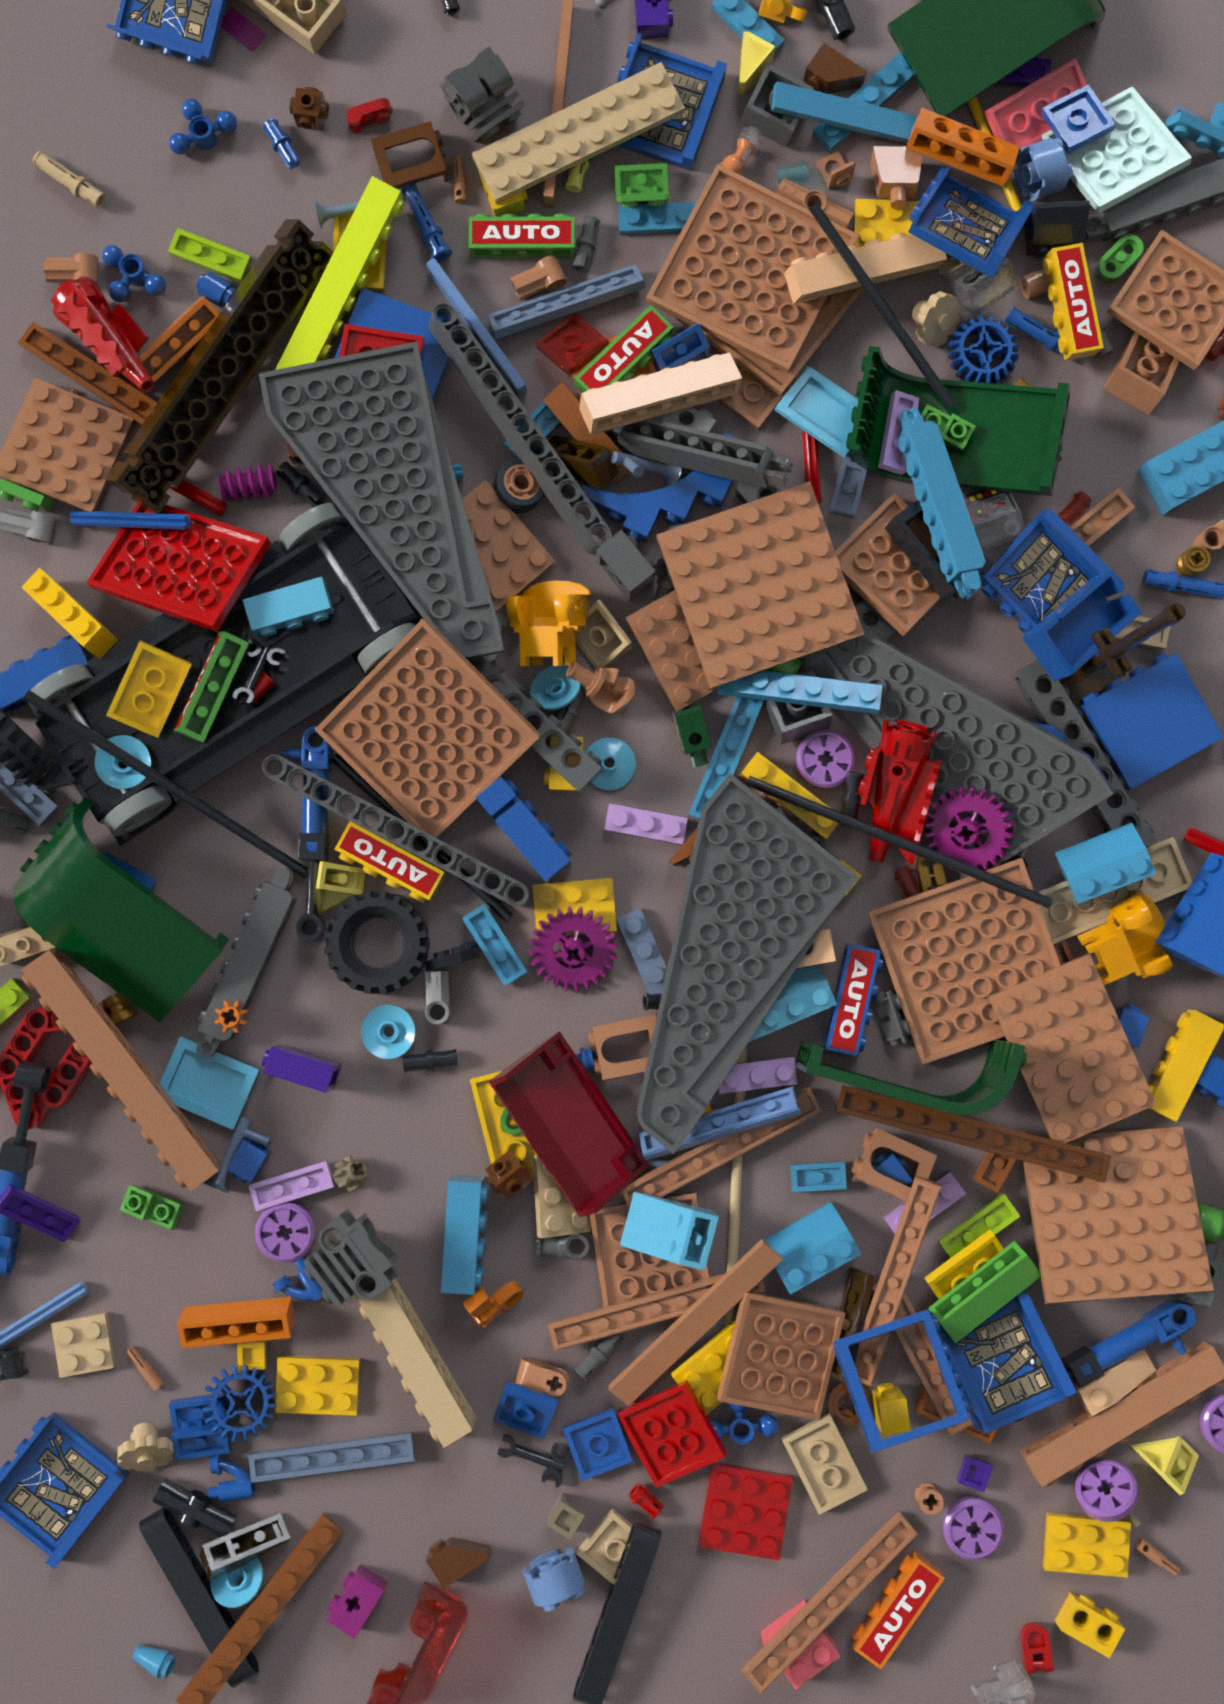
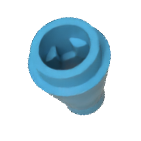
(154, 1660)

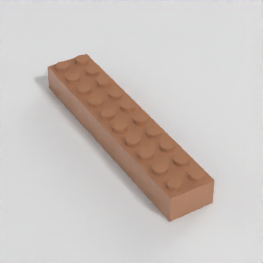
(121, 1068)

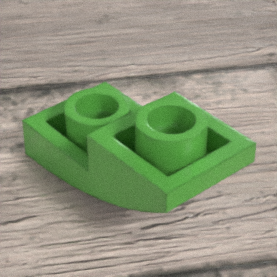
(953, 429)
(152, 1206)

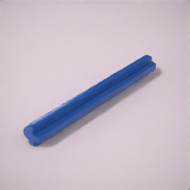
(130, 520)

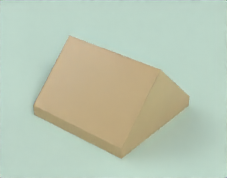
(602, 637)

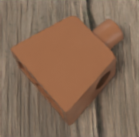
(895, 173)

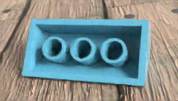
(801, 997)

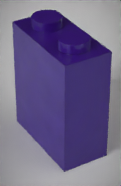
(301, 1068)

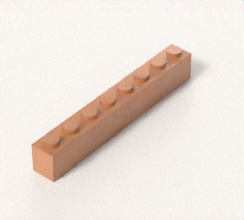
(1158, 1395)

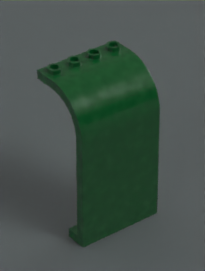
(972, 44)
(1013, 438)
(111, 920)
(988, 1090)

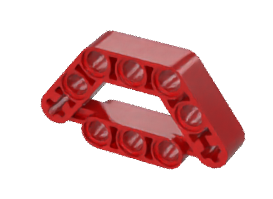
(42, 1103)

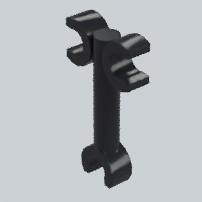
(260, 657)
(554, 1464)

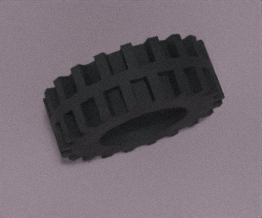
(21, 753)
(341, 942)

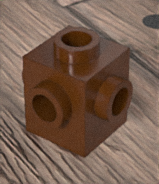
(309, 108)
(508, 1174)

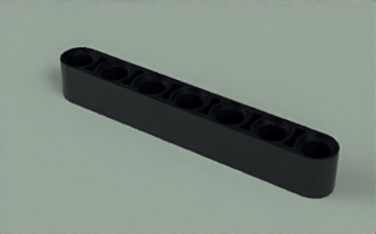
(192, 1586)
(617, 1614)

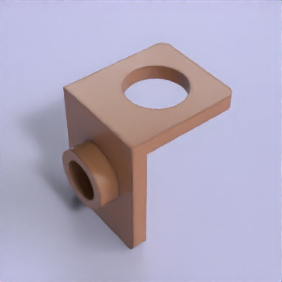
(839, 175)

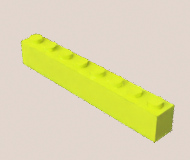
(344, 275)

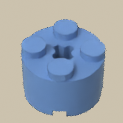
(1042, 169)
(554, 1579)

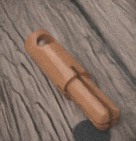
(459, 180)
(145, 1369)
(1155, 1555)

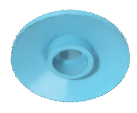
(554, 688)
(108, 766)
(624, 766)
(374, 1034)
(226, 1588)

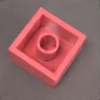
(813, 1659)

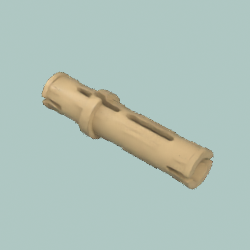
(77, 184)

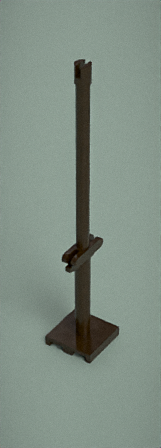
(1110, 660)

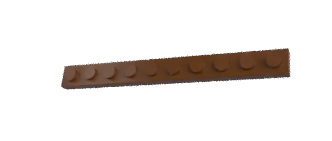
(973, 1133)

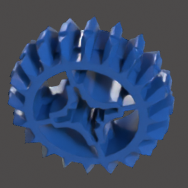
(1003, 346)
(252, 1415)

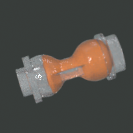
(747, 144)

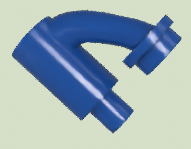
(312, 1290)
(234, 1489)

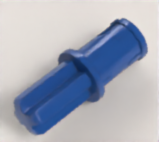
(281, 143)

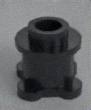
(12, 1364)

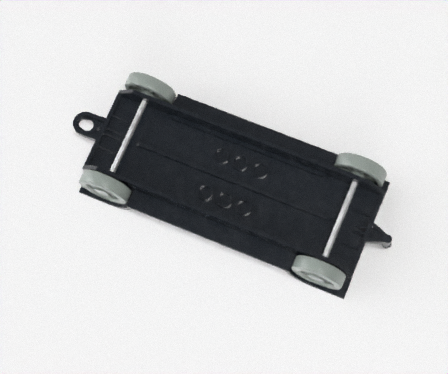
(318, 668)

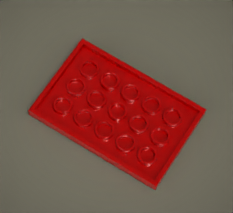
(181, 572)

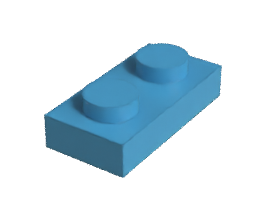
(818, 1176)

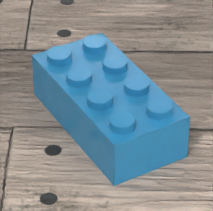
(1186, 470)
(463, 1234)

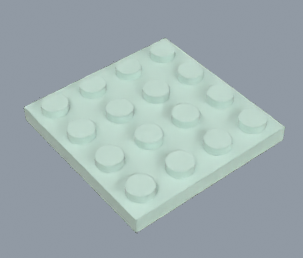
(1129, 157)

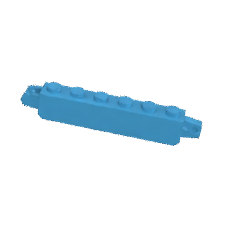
(941, 502)

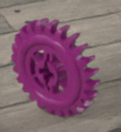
(994, 824)
(592, 964)

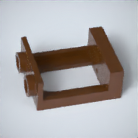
(434, 168)

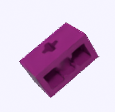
(350, 1616)

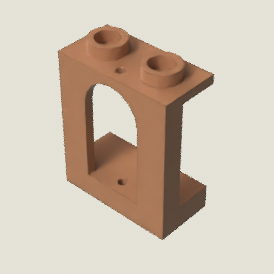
(605, 1031)
(865, 1173)

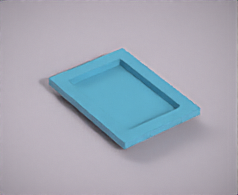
(819, 409)
(208, 1085)

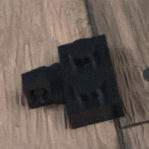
(462, 953)

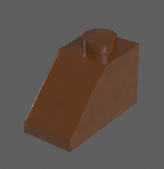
(833, 72)
(455, 1559)

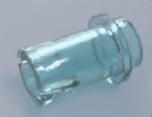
(793, 172)

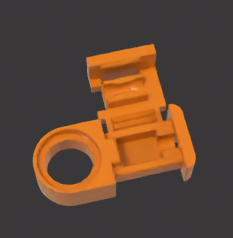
(485, 1309)

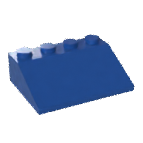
(1197, 924)

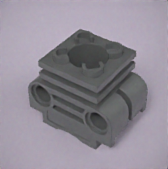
(480, 93)
(345, 1263)

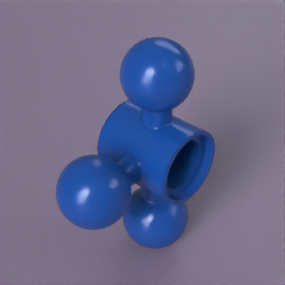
(192, 111)
(119, 290)
(766, 1425)

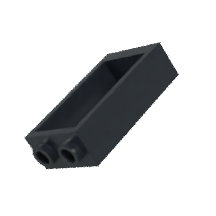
(919, 554)

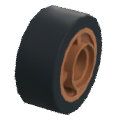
(514, 498)

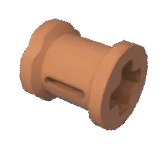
(935, 1504)

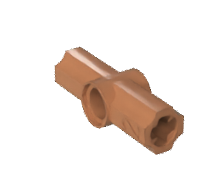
(805, 197)

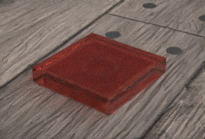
(572, 344)

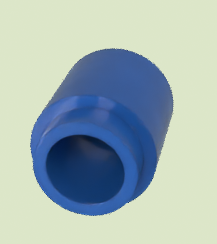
(215, 289)

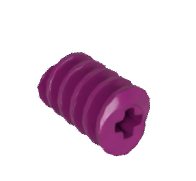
(248, 483)

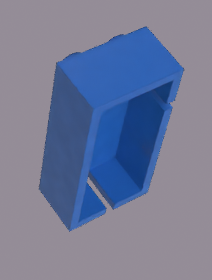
(1064, 636)
(524, 830)

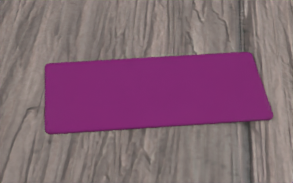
(242, 29)

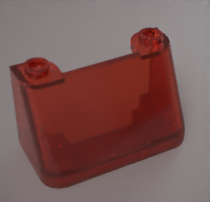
(439, 1622)

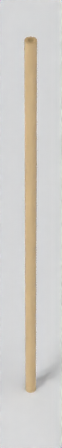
(735, 1201)

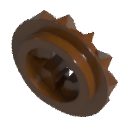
(835, 1401)

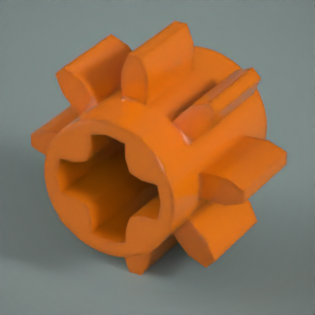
(238, 1012)

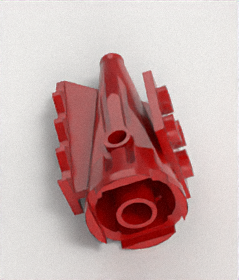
(107, 332)
(900, 784)

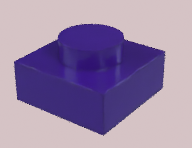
(974, 1473)

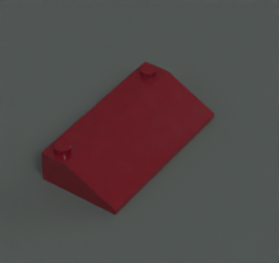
(569, 1125)

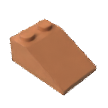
(1141, 374)

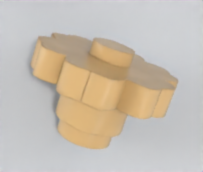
(936, 318)
(145, 1449)

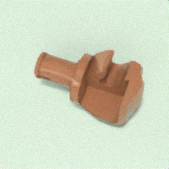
(604, 687)

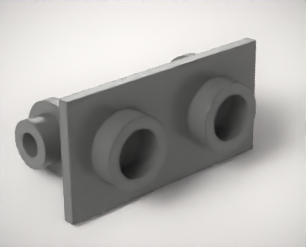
(897, 1026)

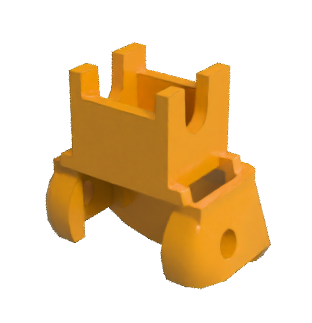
(548, 620)
(1128, 940)

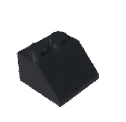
(1055, 226)

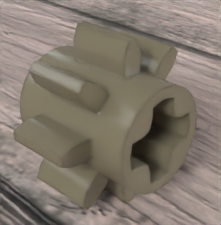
(350, 1173)

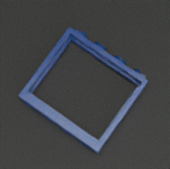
(858, 1396)

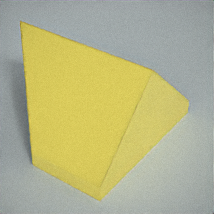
(754, 58)
(337, 884)
(1170, 1459)

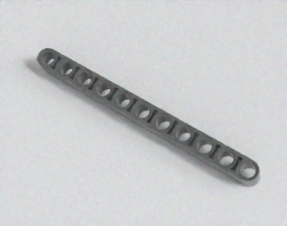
(518, 416)
(386, 821)

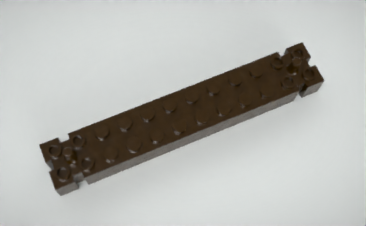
(221, 366)

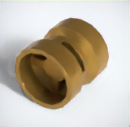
(1187, 563)
(120, 1008)

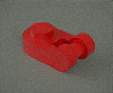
(367, 113)
(1035, 1640)

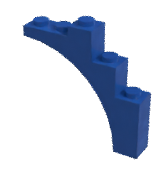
(672, 502)

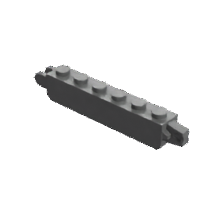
(1161, 202)
(702, 452)
(249, 959)

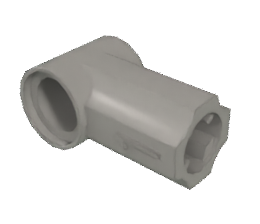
(34, 525)
(437, 993)

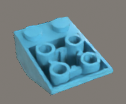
(669, 1230)

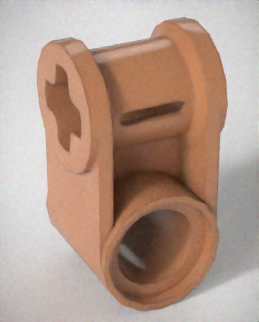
(538, 1377)

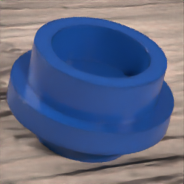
(586, 1058)

